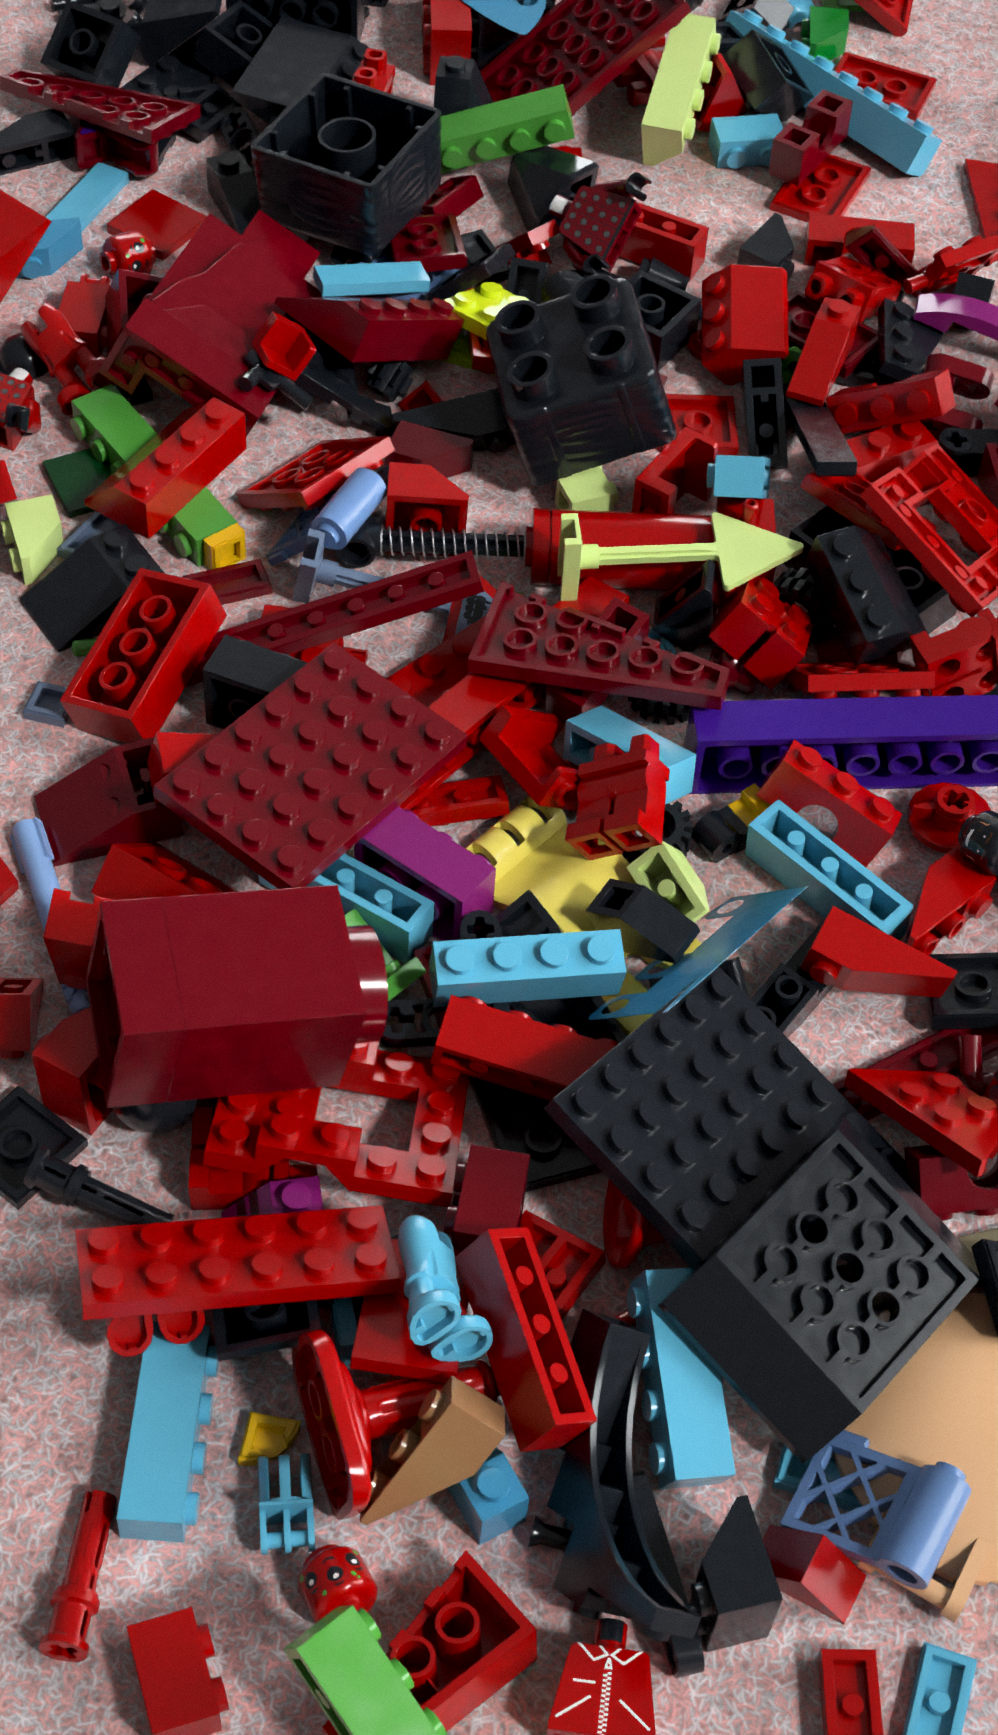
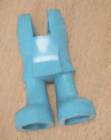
(434, 1295)

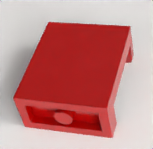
(674, 472)
(523, 746)

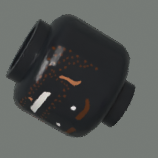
(980, 841)

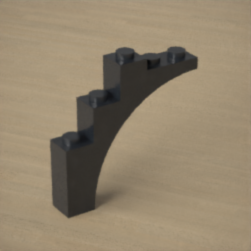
(607, 1554)

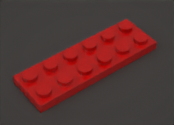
(235, 1262)

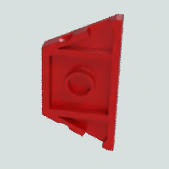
(935, 1110)

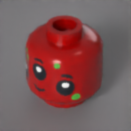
(129, 252)
(336, 1578)

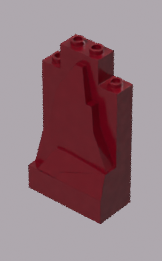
(210, 310)

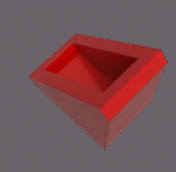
(813, 1571)

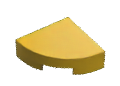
(266, 1436)

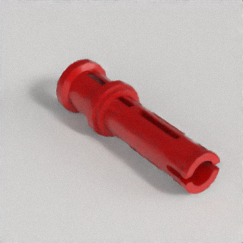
(76, 1598)

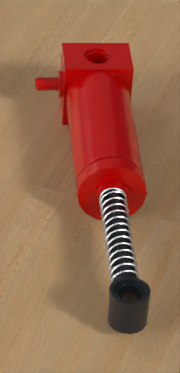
(541, 542)

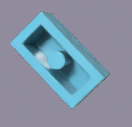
(743, 140)

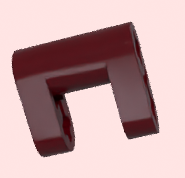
(967, 381)

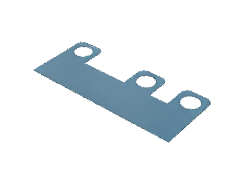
(746, 921)

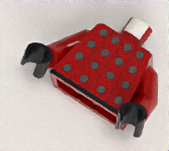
(17, 408)

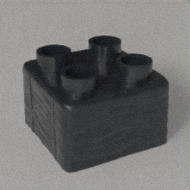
(348, 165)
(579, 379)

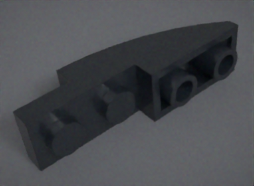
(791, 992)

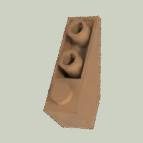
(443, 1447)

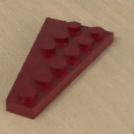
(114, 108)
(578, 651)

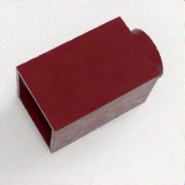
(231, 993)

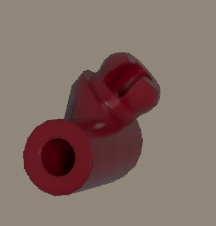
(972, 1064)

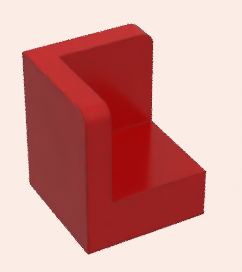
(283, 346)

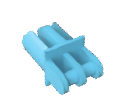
(286, 1508)

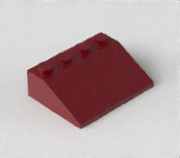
(379, 327)

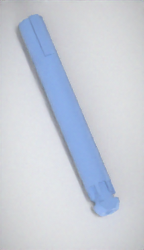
(35, 862)

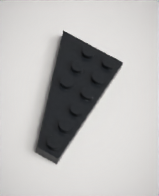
(167, 75)

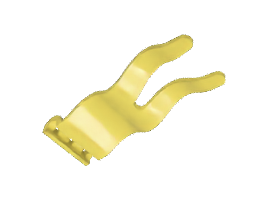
(557, 877)

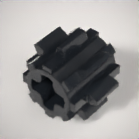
(389, 378)

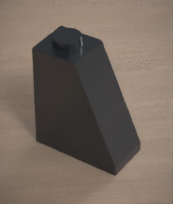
(459, 86)
(541, 175)

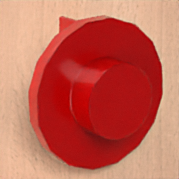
(939, 813)

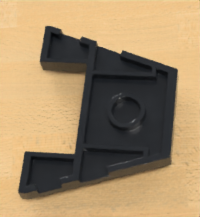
(333, 378)

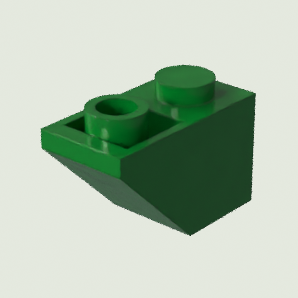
(825, 31)

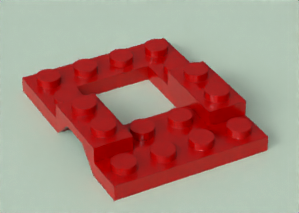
(955, 501)
(267, 1127)

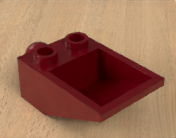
(105, 806)

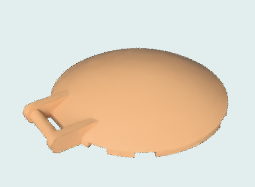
(945, 1412)

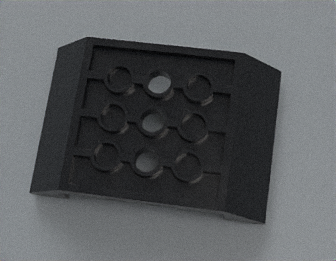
(786, 1322)

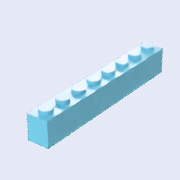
(872, 122)

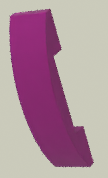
(942, 309)

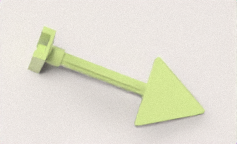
(738, 548)

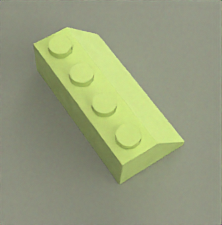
(678, 88)

